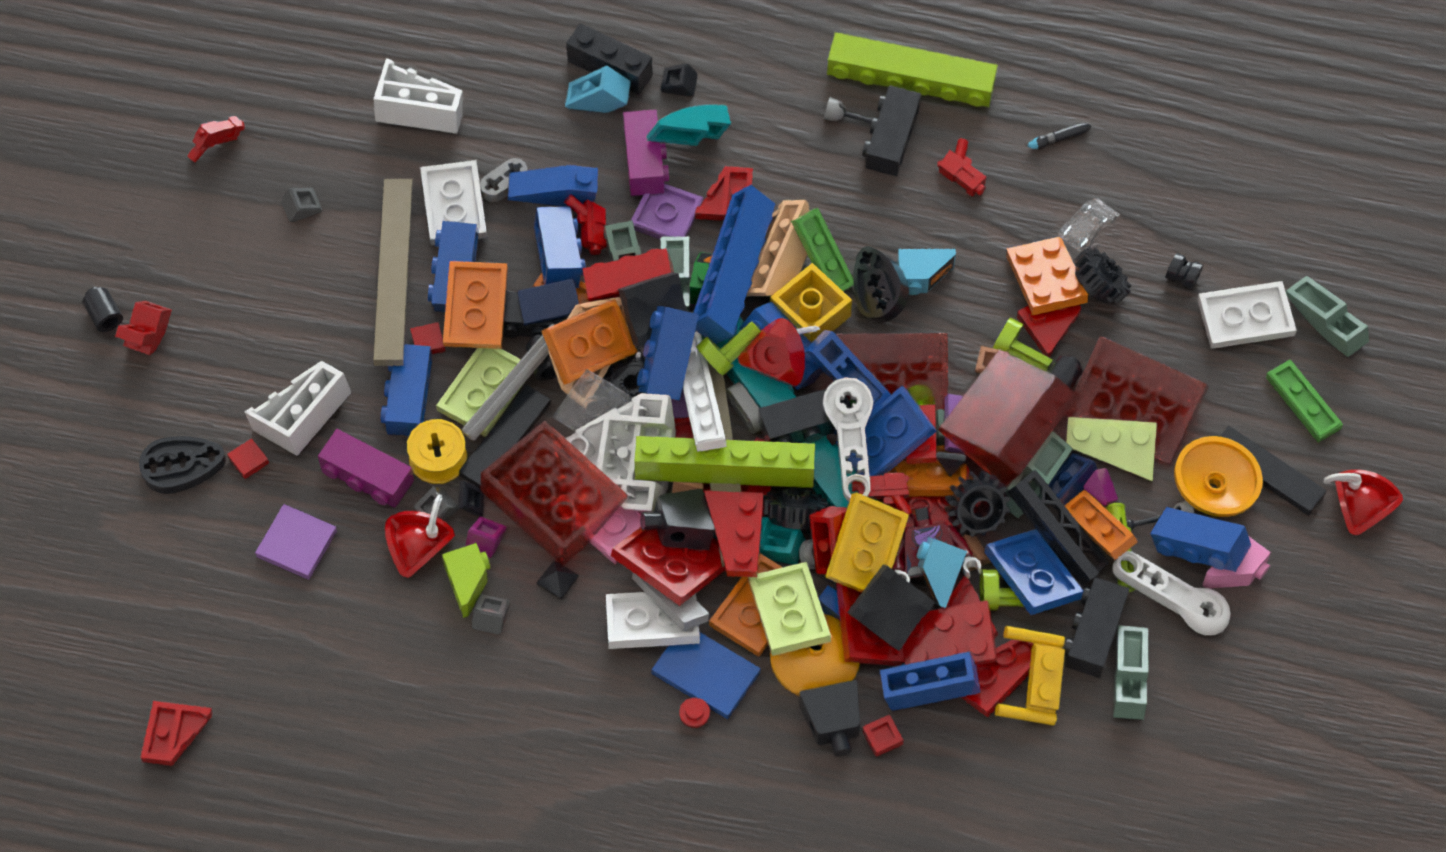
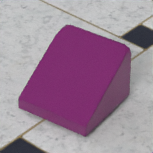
(1101, 487)
(486, 535)

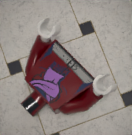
(906, 559)

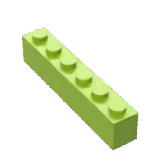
(912, 69)
(737, 463)

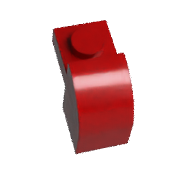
(145, 327)

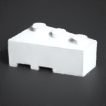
(416, 101)
(300, 409)

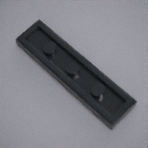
(506, 433)
(1280, 476)

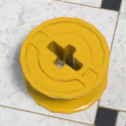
(421, 453)

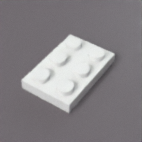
(453, 195)
(1246, 314)
(640, 622)

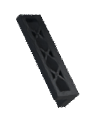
(1054, 531)

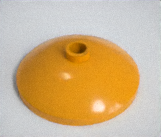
(1218, 463)
(814, 669)

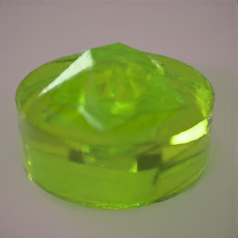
(922, 395)

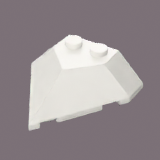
(612, 441)

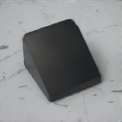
(679, 80)

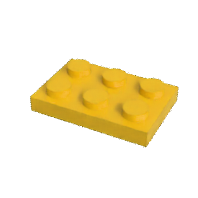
(865, 542)

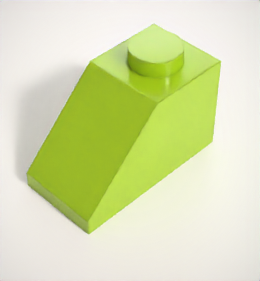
(467, 575)

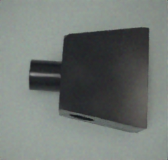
(681, 520)
(832, 714)

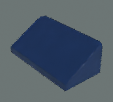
(547, 301)
(1071, 477)

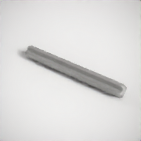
(506, 389)

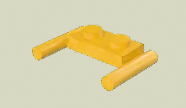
(1044, 677)

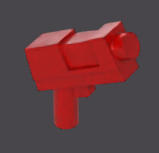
(215, 133)
(958, 168)
(592, 221)
(890, 488)

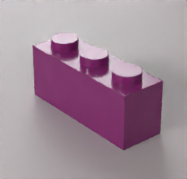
(643, 156)
(365, 468)

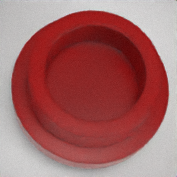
(694, 712)

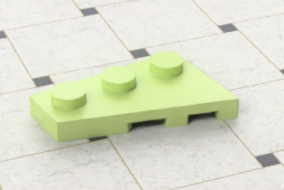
(1115, 442)

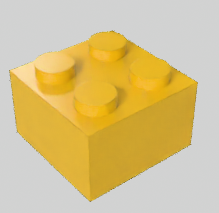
(813, 301)

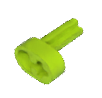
(1007, 342)
(722, 358)
(991, 592)

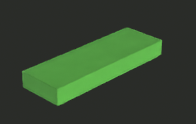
(822, 248)
(1304, 401)

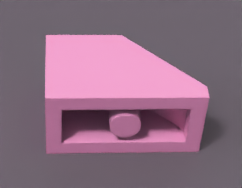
(1253, 566)

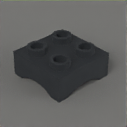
(642, 300)
(890, 607)

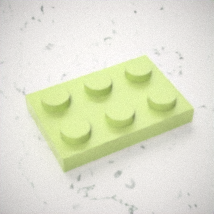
(476, 383)
(789, 609)

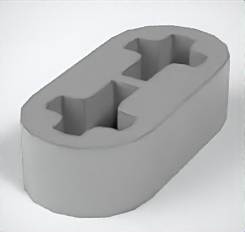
(500, 178)
(744, 406)

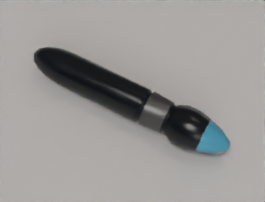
(1059, 135)

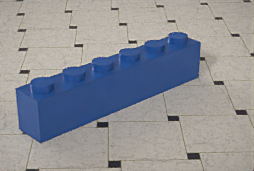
(733, 264)

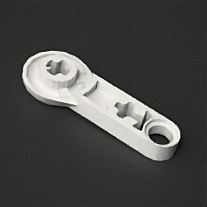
(850, 427)
(1176, 595)

